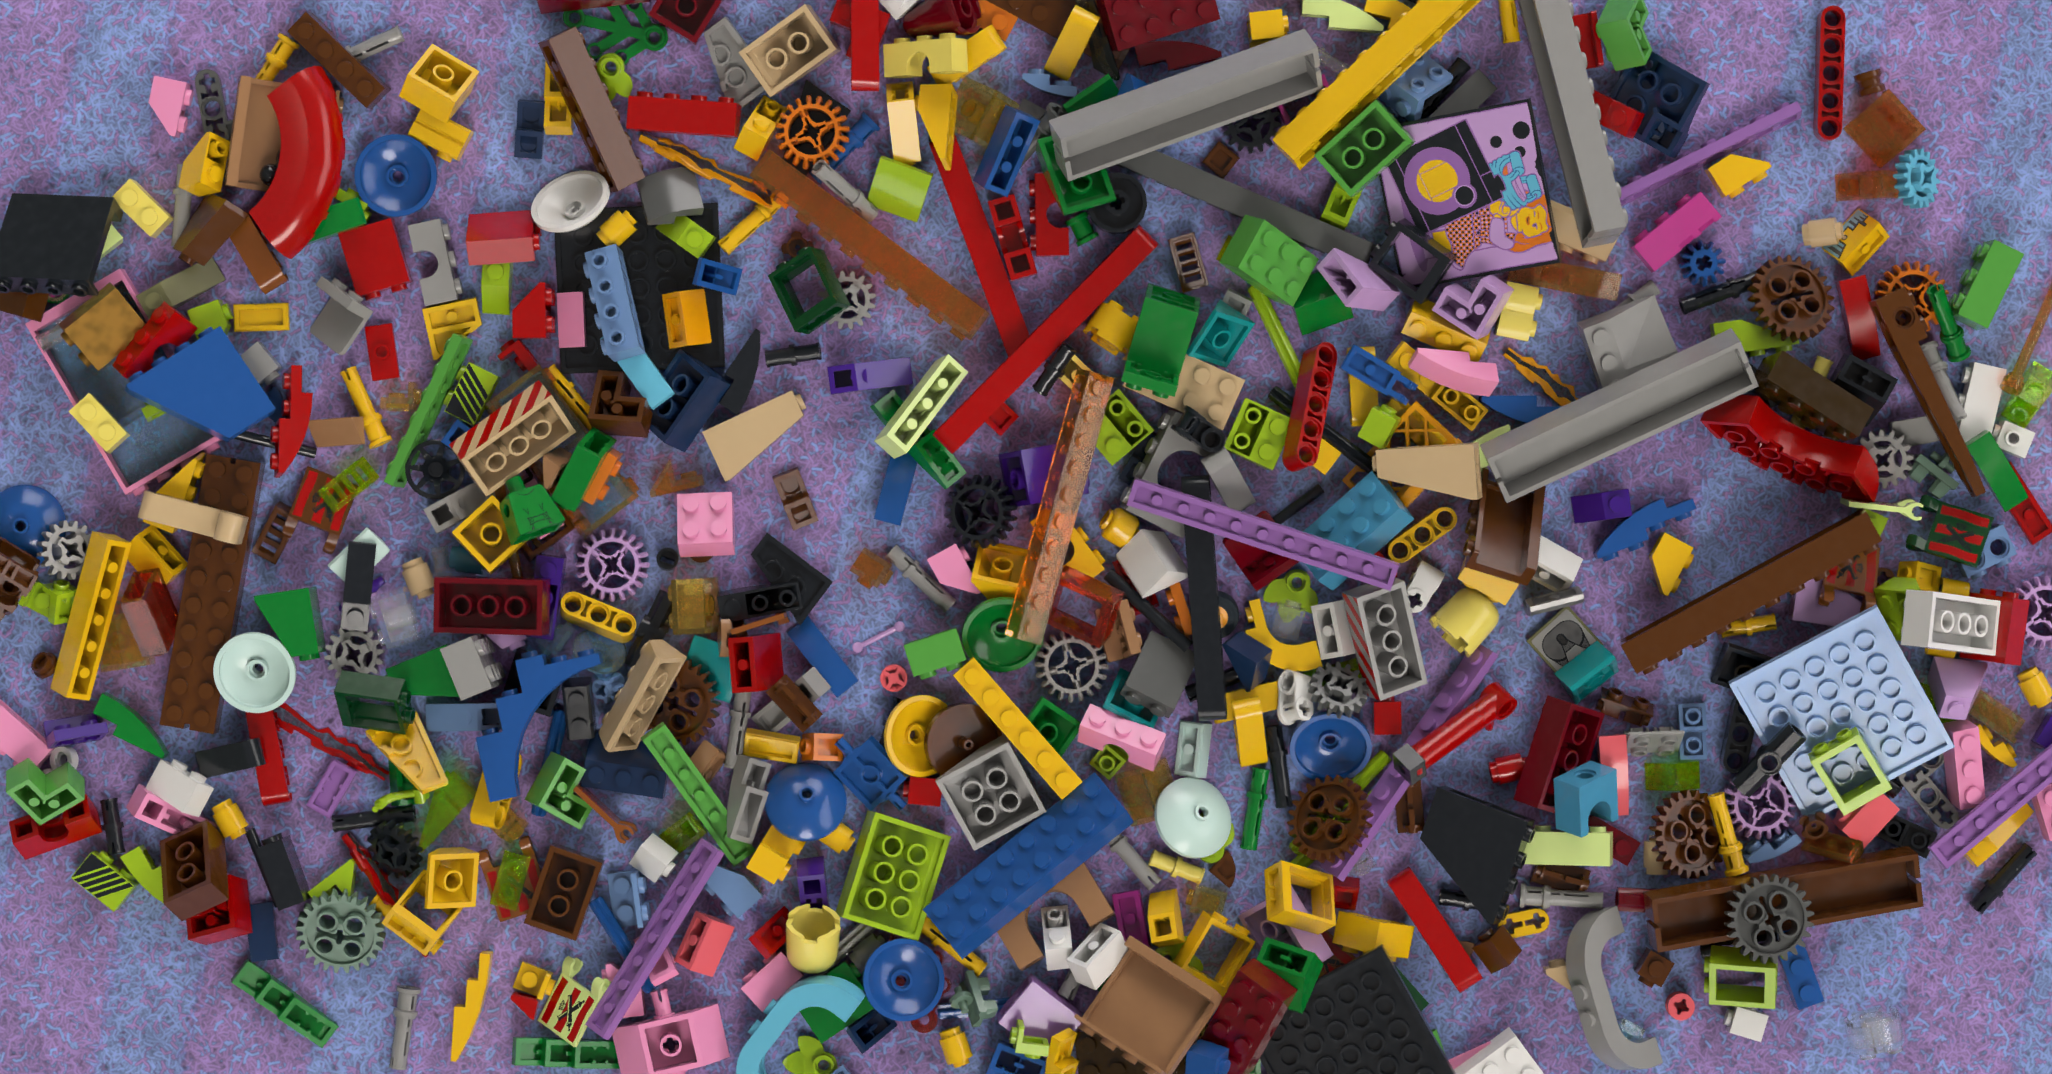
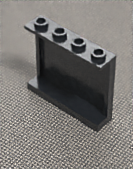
(54, 242)

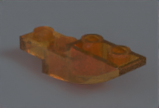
(1571, 279)

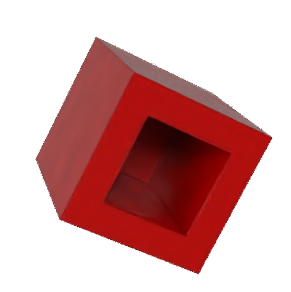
(1386, 717)
(922, 791)

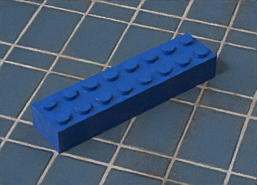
(1028, 865)

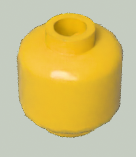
(1119, 526)

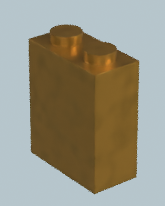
(101, 327)

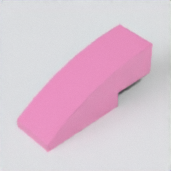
(1455, 370)

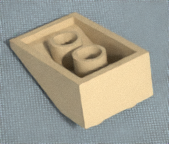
(790, 50)

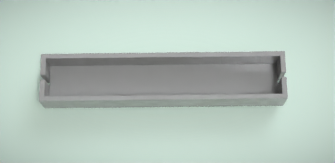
(1186, 104)
(1575, 120)
(1619, 415)

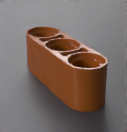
(257, 257)

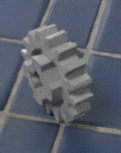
(854, 289)
(1893, 466)
(55, 545)
(348, 642)

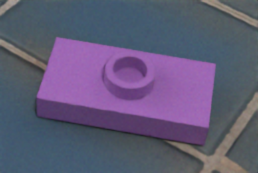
(331, 788)

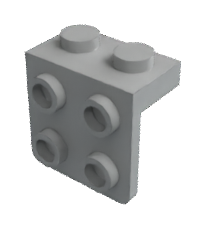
(341, 316)

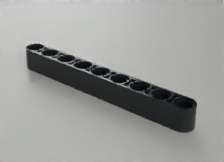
(1205, 610)

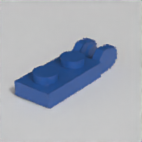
(1375, 373)

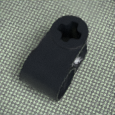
(1194, 429)

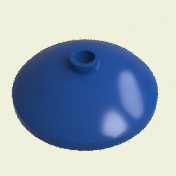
(376, 173)
(33, 507)
(1342, 755)
(800, 816)
(921, 975)

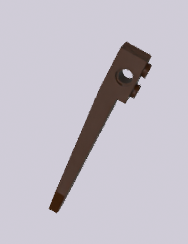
(1914, 365)

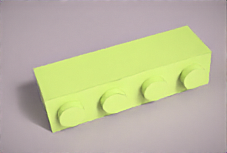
(921, 406)
(1563, 848)

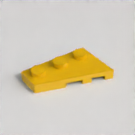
(412, 755)

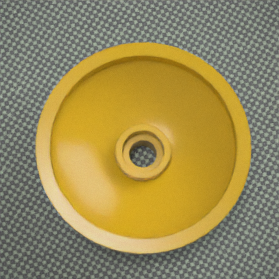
(911, 714)

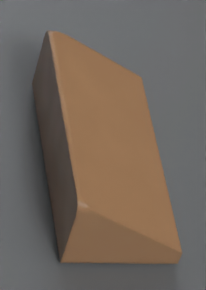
(337, 431)
(554, 466)
(708, 760)

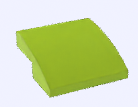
(899, 188)

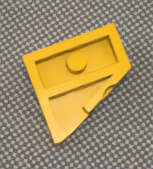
(448, 318)

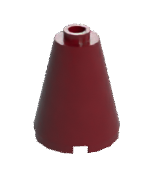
(943, 16)

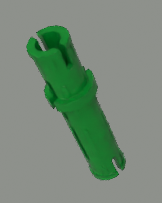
(1255, 803)

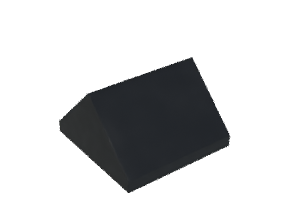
(1734, 662)

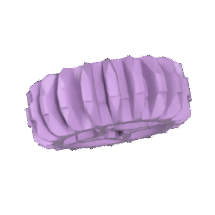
(631, 578)
(2036, 601)
(1754, 815)

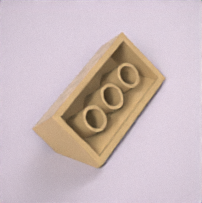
(1569, 237)
(640, 696)

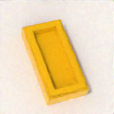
(261, 317)
(771, 745)

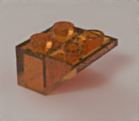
(1884, 128)

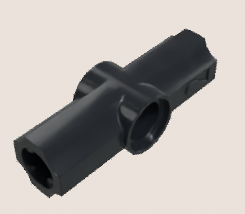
(652, 627)
(1780, 747)

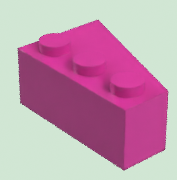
(1674, 230)

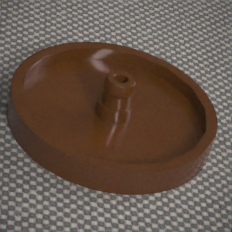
(956, 734)

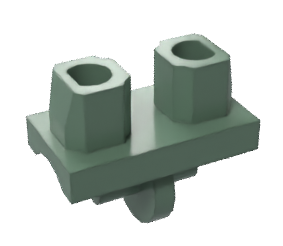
(1942, 482)
(970, 1000)

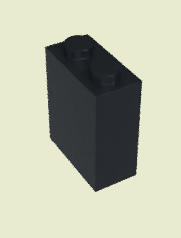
(283, 871)

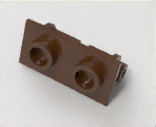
(794, 703)
(1637, 709)
(1410, 810)
(1562, 877)

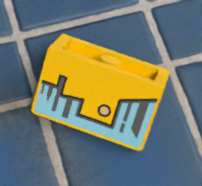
(1861, 240)

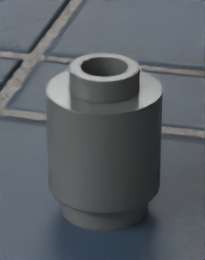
(865, 949)

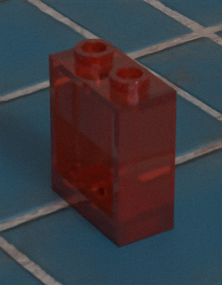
(1095, 590)

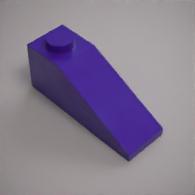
(812, 882)

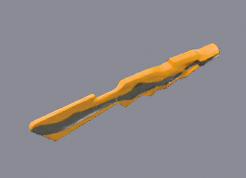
(705, 167)
(1550, 383)

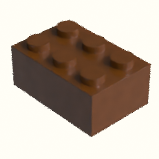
(194, 870)
(564, 891)

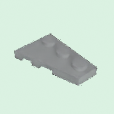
(734, 74)

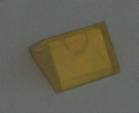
(1141, 789)

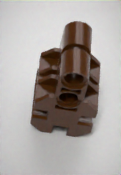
(16, 575)

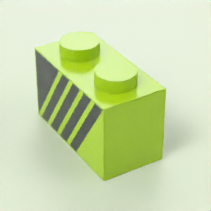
(471, 393)
(105, 879)

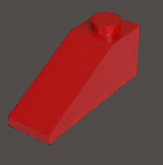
(1617, 115)

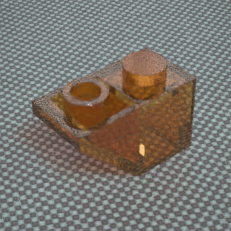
(1866, 186)

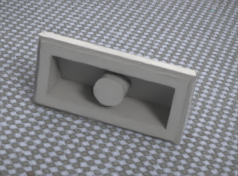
(1915, 430)

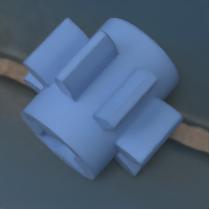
(607, 686)

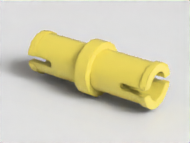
(1176, 866)

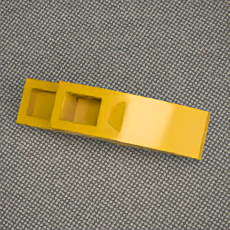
(1456, 403)

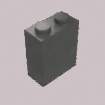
(1158, 675)

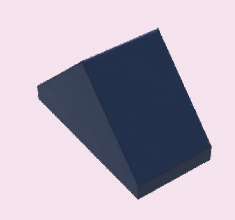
(1248, 658)
(869, 1030)

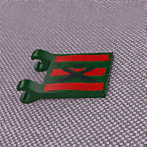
(1955, 533)

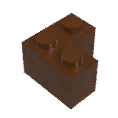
(613, 408)

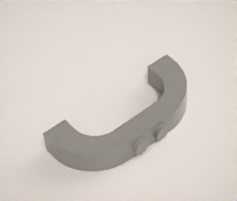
(1593, 997)

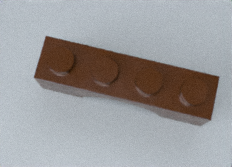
(338, 60)

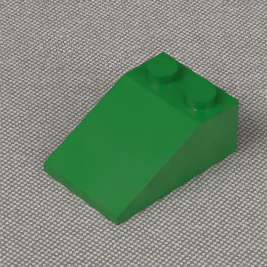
(1076, 194)

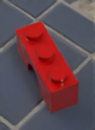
(1012, 237)
(1048, 240)
(163, 327)
(73, 825)

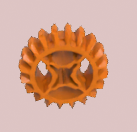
(825, 127)
(1928, 280)

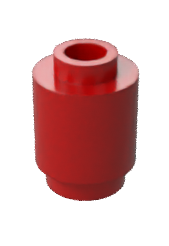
(1506, 768)

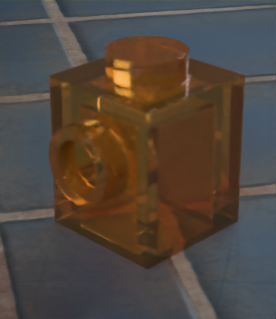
(871, 569)

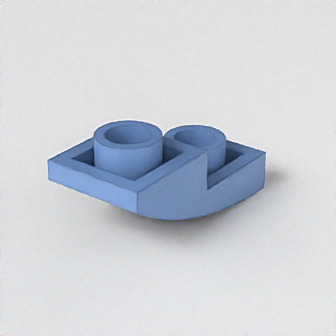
(1041, 82)
(1693, 721)
(1761, 850)

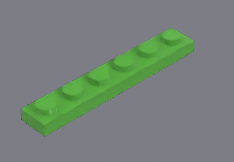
(429, 408)
(695, 790)

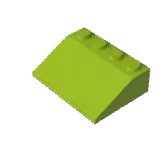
(892, 875)

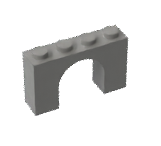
(1157, 451)

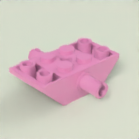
(698, 1036)

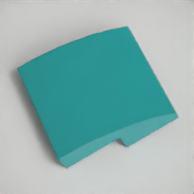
(706, 652)

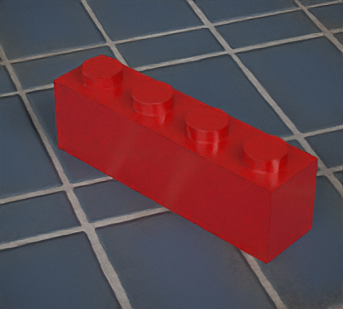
(683, 115)

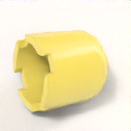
(1466, 620)
(812, 938)

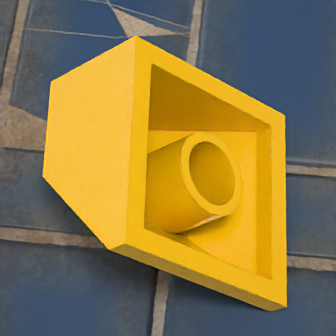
(998, 570)
(451, 878)

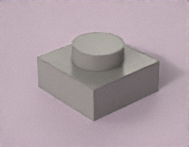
(1238, 301)

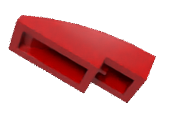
(1858, 317)

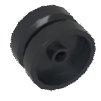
(1132, 209)

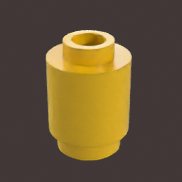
(617, 228)
(2035, 687)
(229, 819)
(839, 839)
(955, 1046)

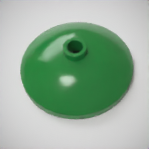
(989, 643)

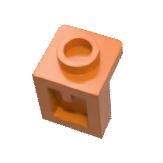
(820, 747)

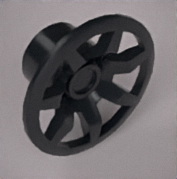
(435, 470)

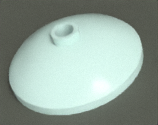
(243, 684)
(1181, 824)

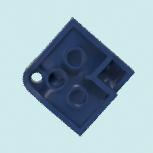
(1666, 97)

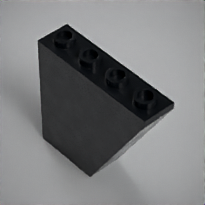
(1478, 847)

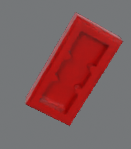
(382, 352)

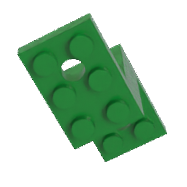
(1160, 341)

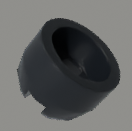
(669, 554)

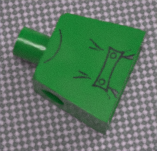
(528, 511)

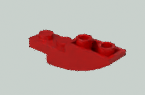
(290, 431)

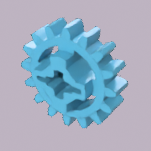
(1916, 178)

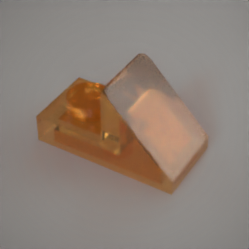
(669, 484)

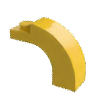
(1293, 657)

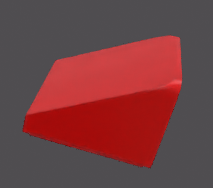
(1346, 892)
(527, 1003)

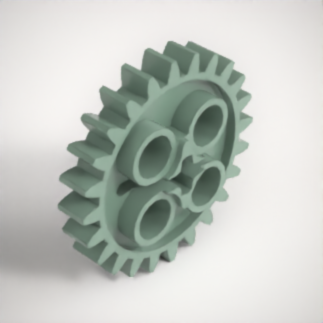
(342, 909)

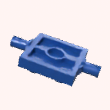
(870, 773)

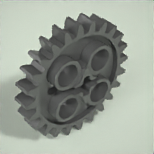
(1746, 929)

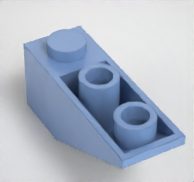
(462, 716)
(733, 889)

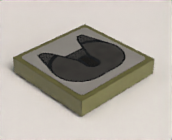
(1561, 639)

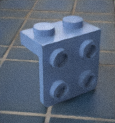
(1415, 86)

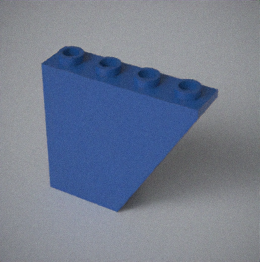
(205, 387)

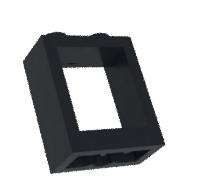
(1439, 270)

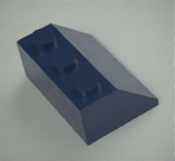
(695, 398)
(624, 771)

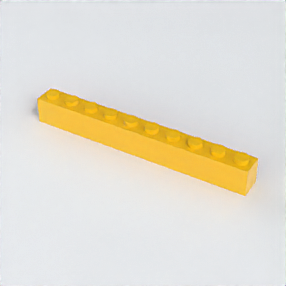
(1368, 77)

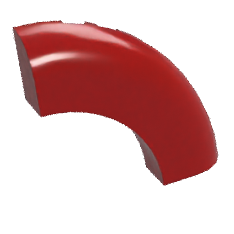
(307, 163)
(1775, 442)

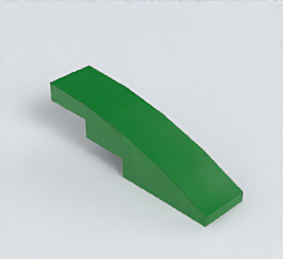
(927, 449)
(284, 1003)
(559, 1053)

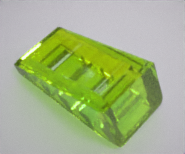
(354, 492)

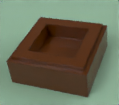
(1220, 160)

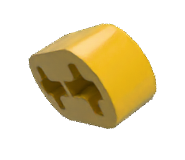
(1527, 929)

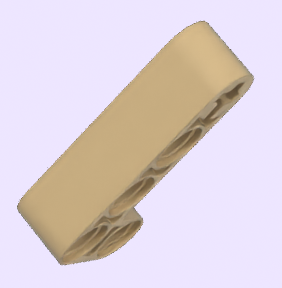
(193, 517)

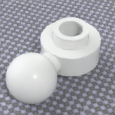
(59, 756)

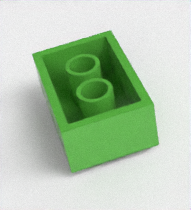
(1364, 148)
(1268, 260)
(1985, 284)

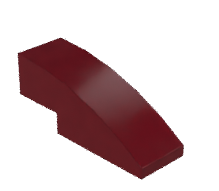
(1175, 54)

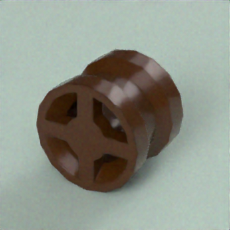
(1869, 82)

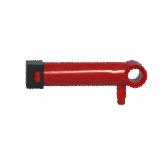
(1492, 704)

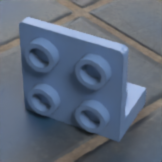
(627, 898)

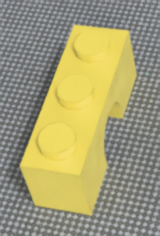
(906, 58)

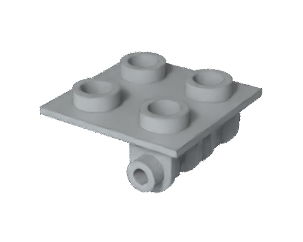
(1664, 741)

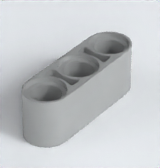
(1228, 480)

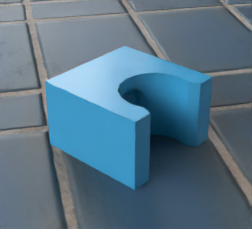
(1585, 792)

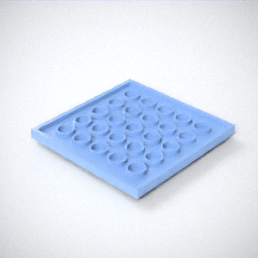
(1836, 683)

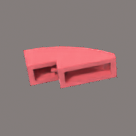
(1613, 753)

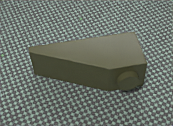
(181, 287)

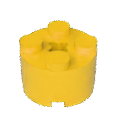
(1112, 328)

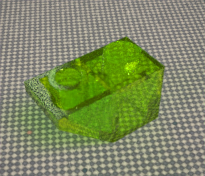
(2034, 393)

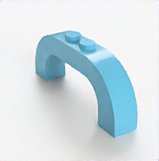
(815, 991)

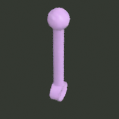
(858, 646)

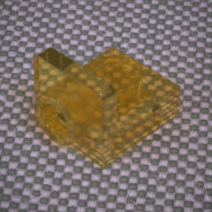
(399, 403)
(512, 828)
(1205, 899)

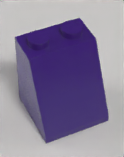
(1027, 473)

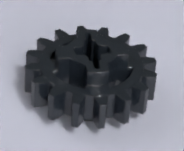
(1256, 137)
(395, 849)

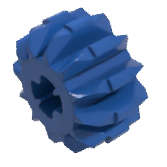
(1704, 272)

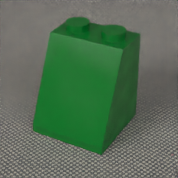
(295, 620)

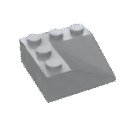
(1626, 340)
(990, 793)

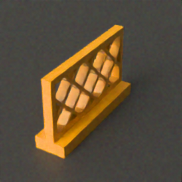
(1409, 493)

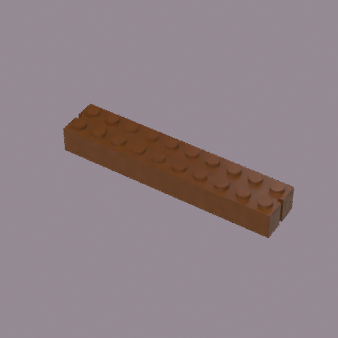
(1750, 591)
(211, 597)
(1838, 892)

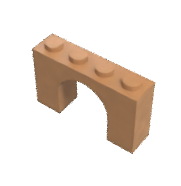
(1083, 890)

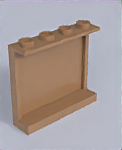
(254, 134)
(1150, 1009)

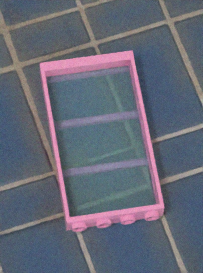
(152, 446)

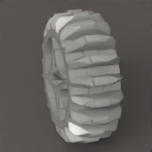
(1049, 671)

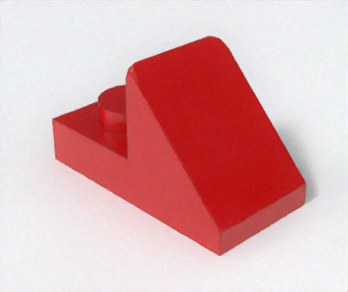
(771, 934)

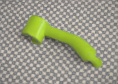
(388, 798)

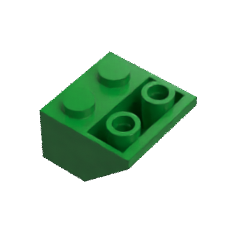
(1295, 966)

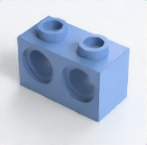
(1988, 558)

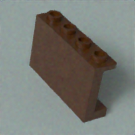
(1504, 535)

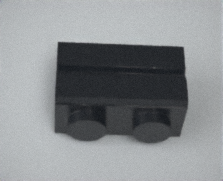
(579, 708)

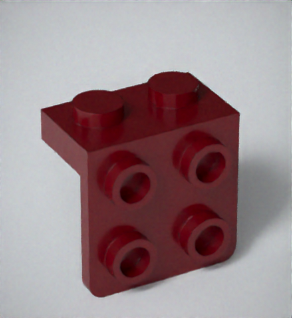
(1258, 564)

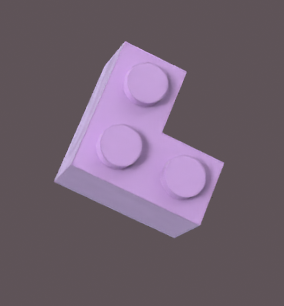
(1475, 311)

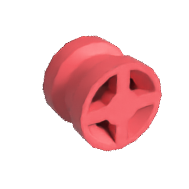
(896, 680)
(1675, 1003)

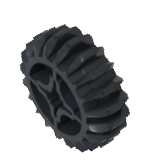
(1000, 520)

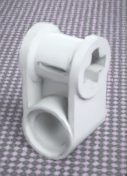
(1424, 584)
(1294, 695)

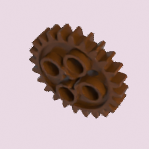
(1799, 321)
(688, 681)
(1336, 795)
(1688, 835)

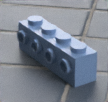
(614, 303)

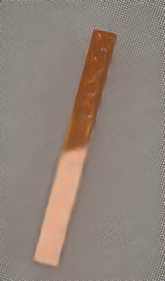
(868, 244)
(1059, 506)

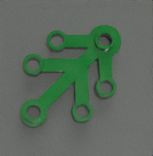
(621, 30)

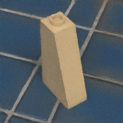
(747, 435)
(1439, 468)

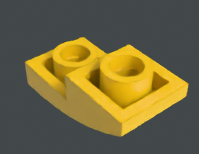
(1999, 750)

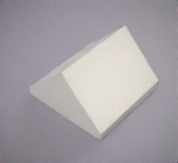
(1151, 562)

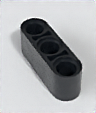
(1730, 745)
(230, 758)

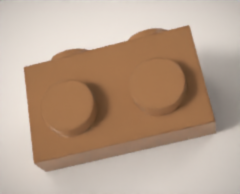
(1124, 639)

